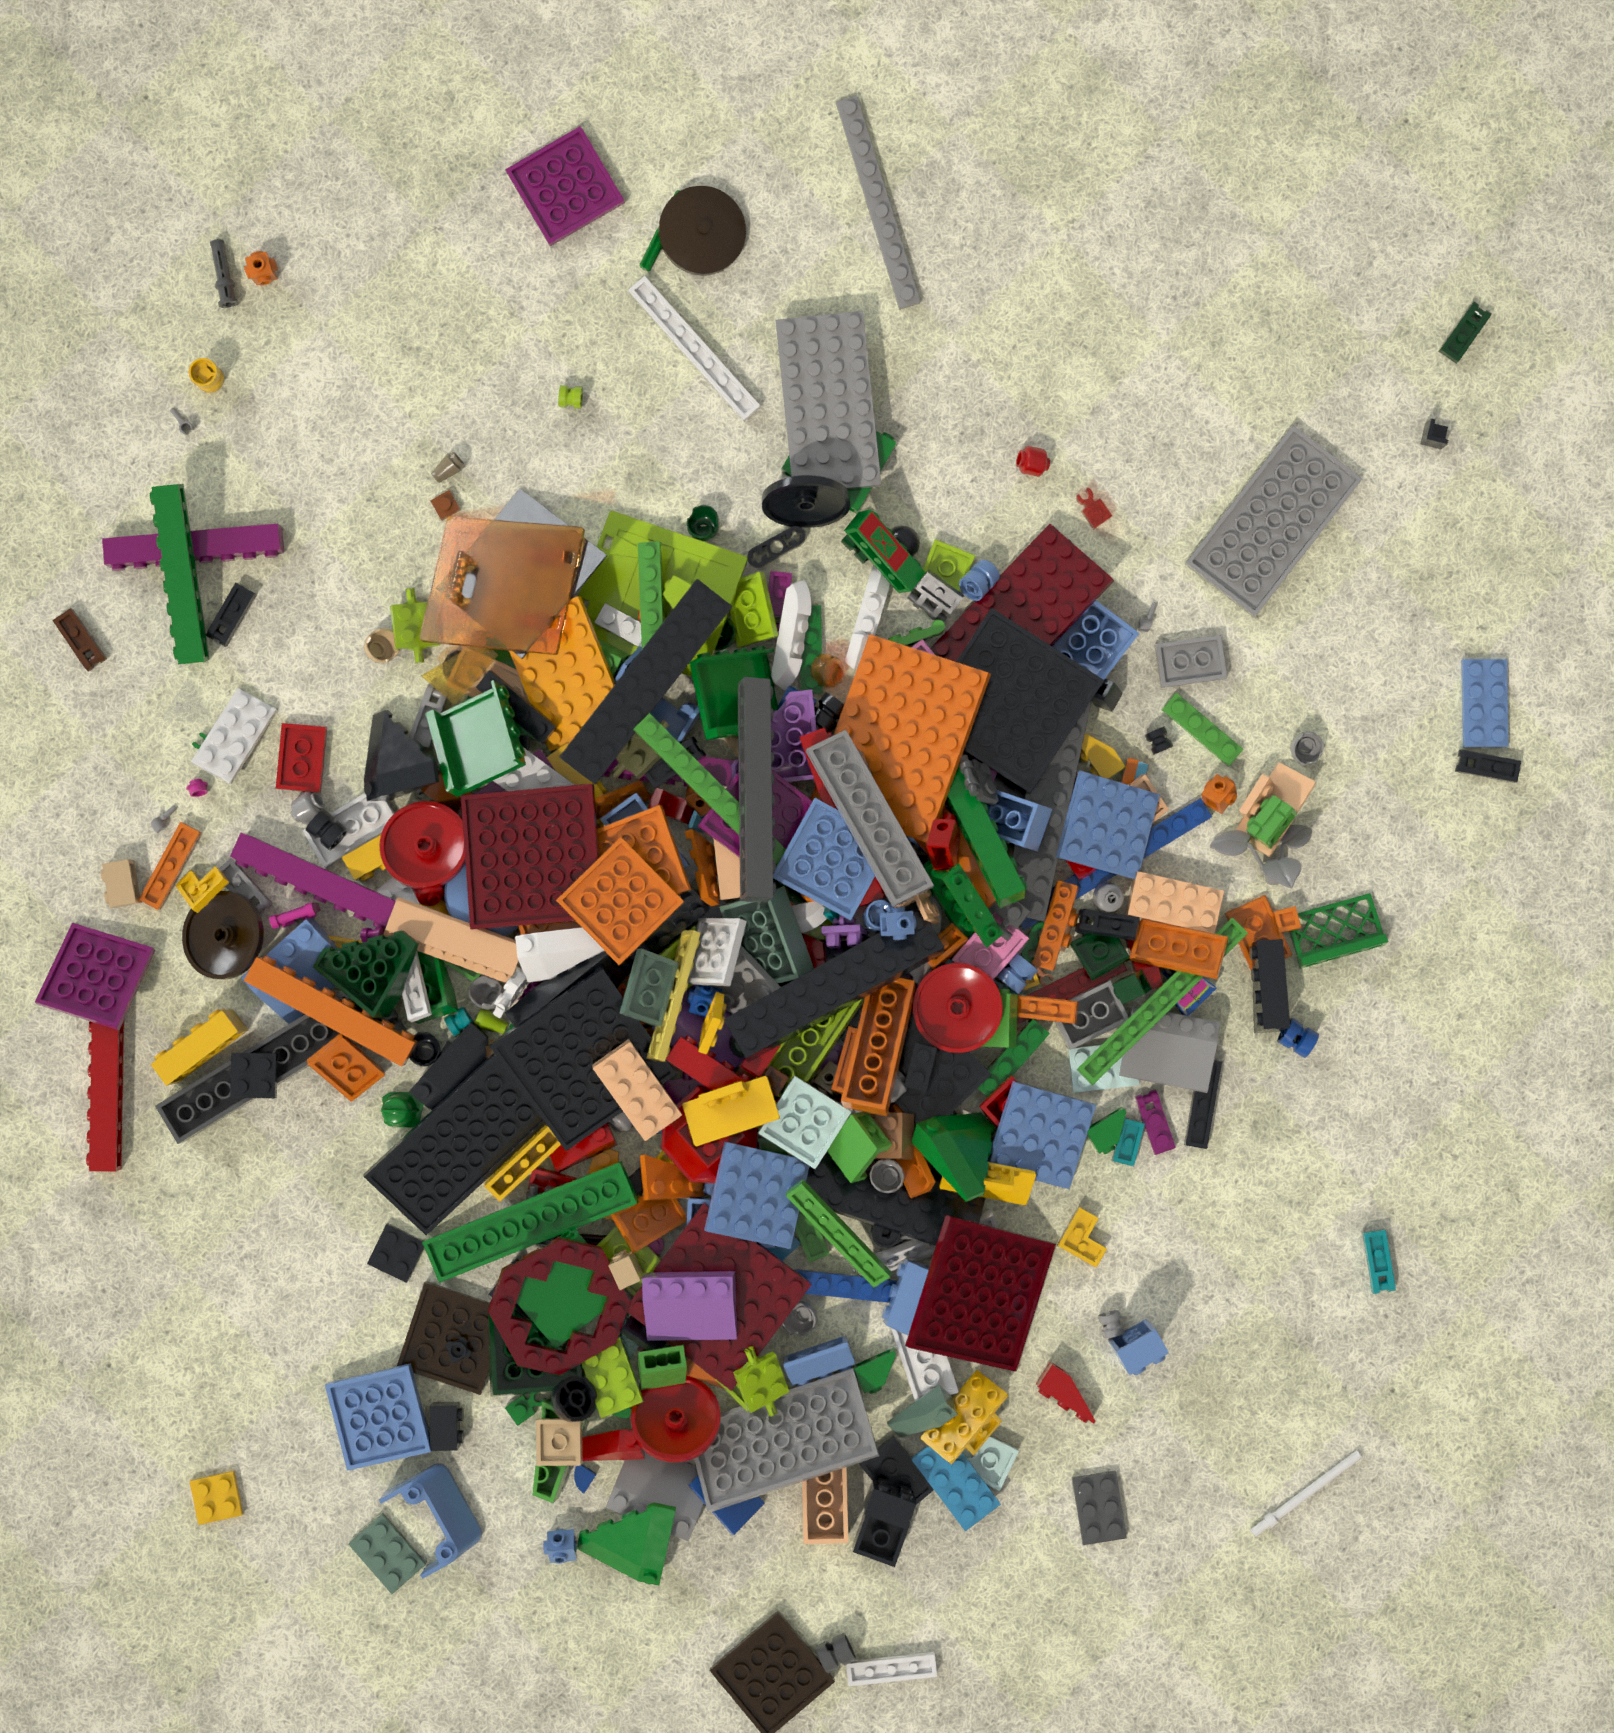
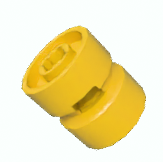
(206, 375)

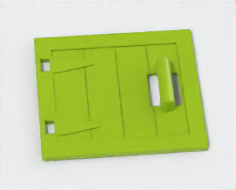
(683, 556)

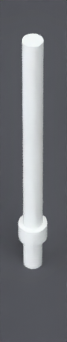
(1270, 1520)

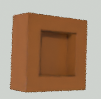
(445, 505)

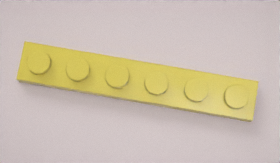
(685, 953)

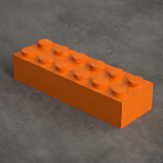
(878, 1048)

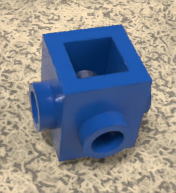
(701, 999)

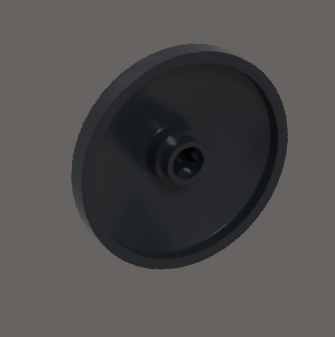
(805, 501)

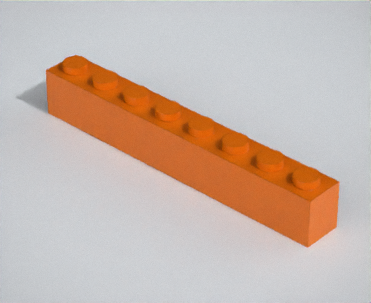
(330, 1010)

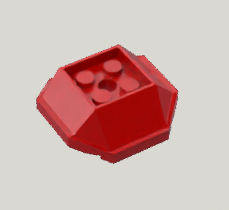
(700, 1162)

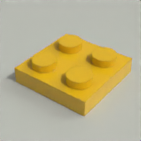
(713, 1021)
(216, 1497)

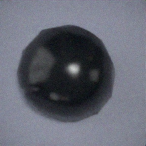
(908, 538)
(425, 1056)

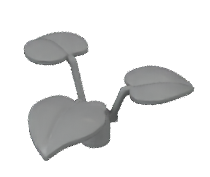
(1276, 871)

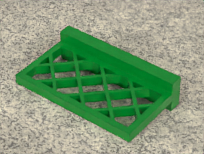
(1346, 947)

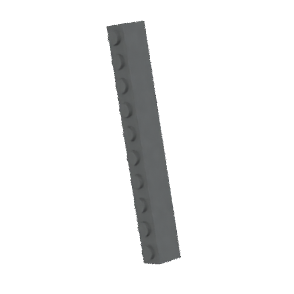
(756, 790)

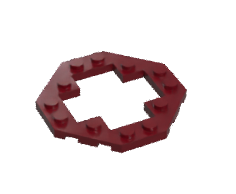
(580, 1345)

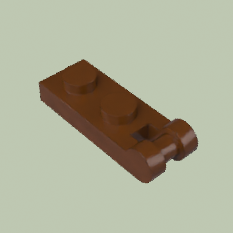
(79, 639)

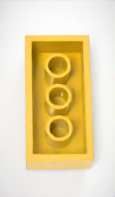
(199, 1046)

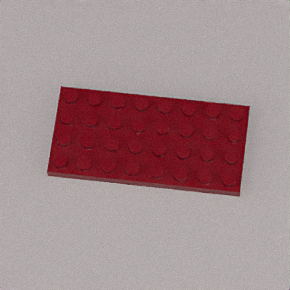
(1039, 591)

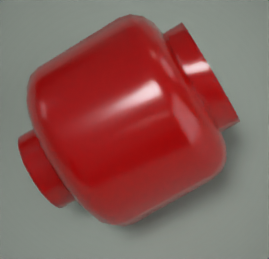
(1033, 461)
(426, 896)

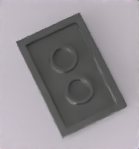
(1099, 1507)

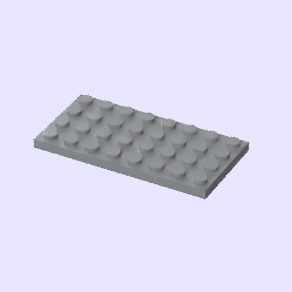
(829, 398)
(1273, 521)
(813, 1434)

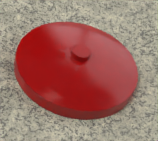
(423, 845)
(957, 1007)
(676, 1421)

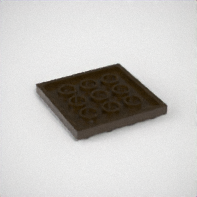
(445, 1317)
(772, 1674)

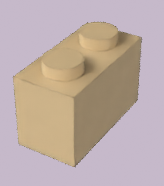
(120, 883)
(625, 1269)

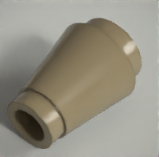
(447, 467)

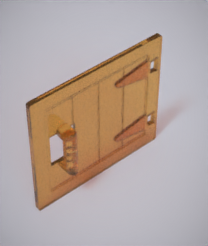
(516, 589)

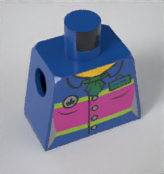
(1195, 996)

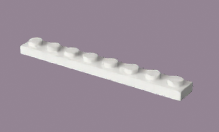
(694, 348)

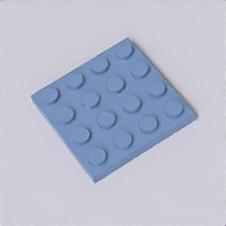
(1107, 825)
(826, 862)
(1042, 1133)
(751, 1195)
(378, 1417)

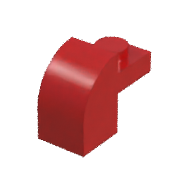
(673, 806)

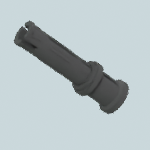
(226, 284)

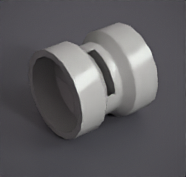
(1111, 1324)

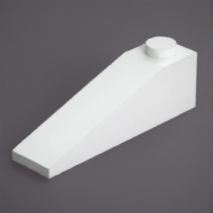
(552, 952)

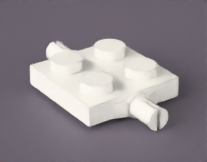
(512, 991)

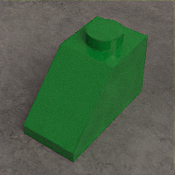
(1107, 1131)
(874, 1371)

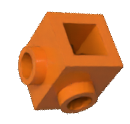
(266, 272)
(1219, 793)

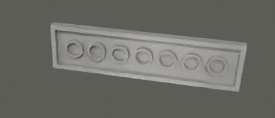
(869, 818)

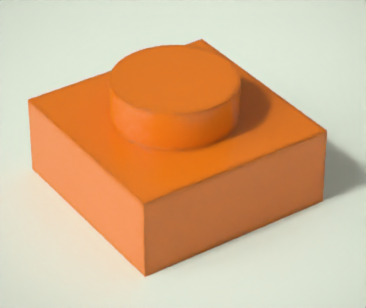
(1287, 919)

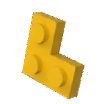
(201, 892)
(1077, 1240)

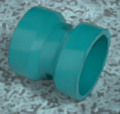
(458, 1021)

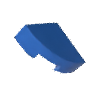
(583, 1477)

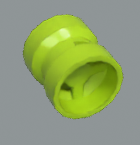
(570, 396)

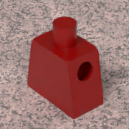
(945, 835)

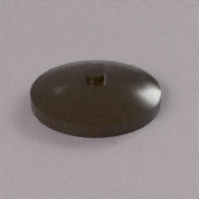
(702, 230)
(223, 936)

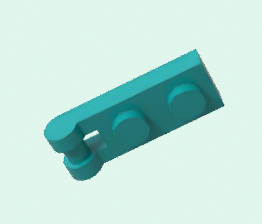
(1378, 1260)

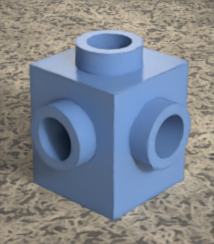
(897, 923)
(561, 1546)

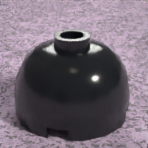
(574, 1399)

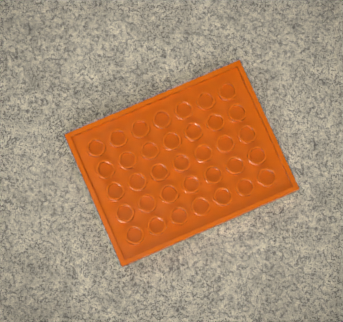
(912, 724)

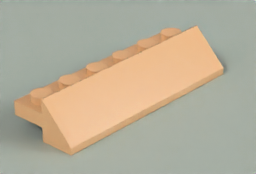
(454, 941)

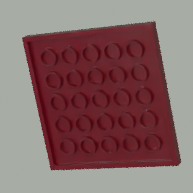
(526, 852)
(764, 1294)
(980, 1294)

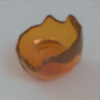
(827, 670)

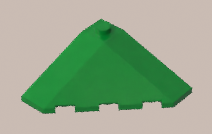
(957, 1149)
(634, 1544)

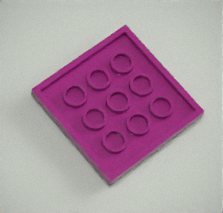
(565, 186)
(788, 812)
(95, 976)

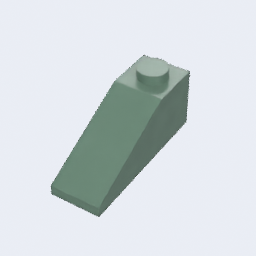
(925, 1414)

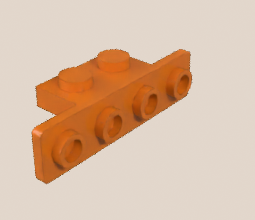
(1057, 926)

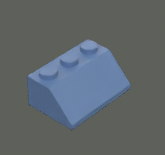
(905, 1295)
(819, 1361)

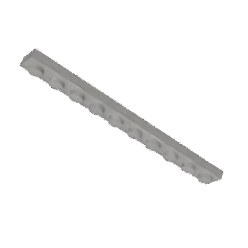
(877, 202)

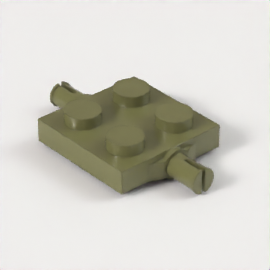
(636, 756)

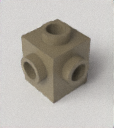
(824, 1079)

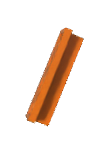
(916, 1171)

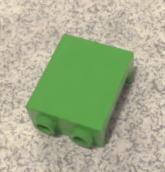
(858, 1145)

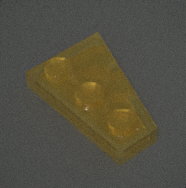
(460, 672)

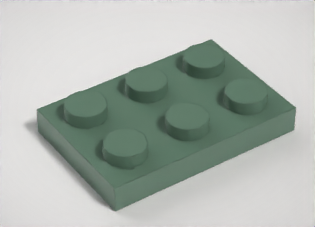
(649, 987)
(387, 1553)

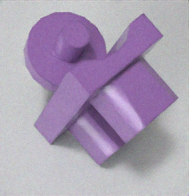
(852, 932)

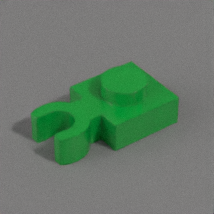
(522, 1408)

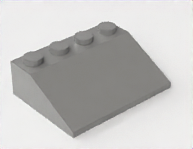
(1174, 1052)
(658, 1482)

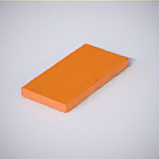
(1179, 948)

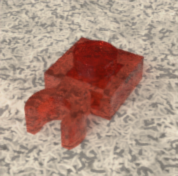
(1095, 511)

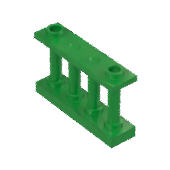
(963, 903)

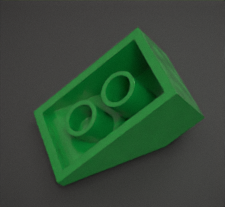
(438, 987)

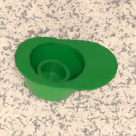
(401, 1109)

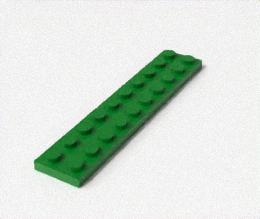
(530, 1221)

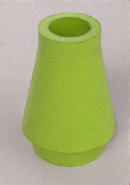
(488, 1021)

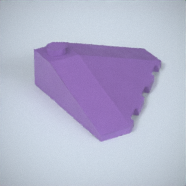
(790, 722)

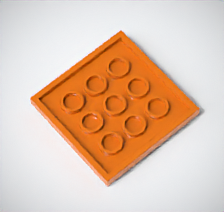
(620, 901)

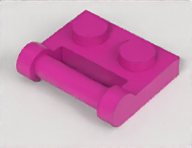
(288, 918)

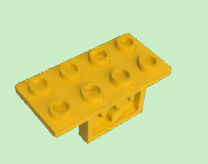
(730, 1110)
(1004, 1184)
(975, 1419)

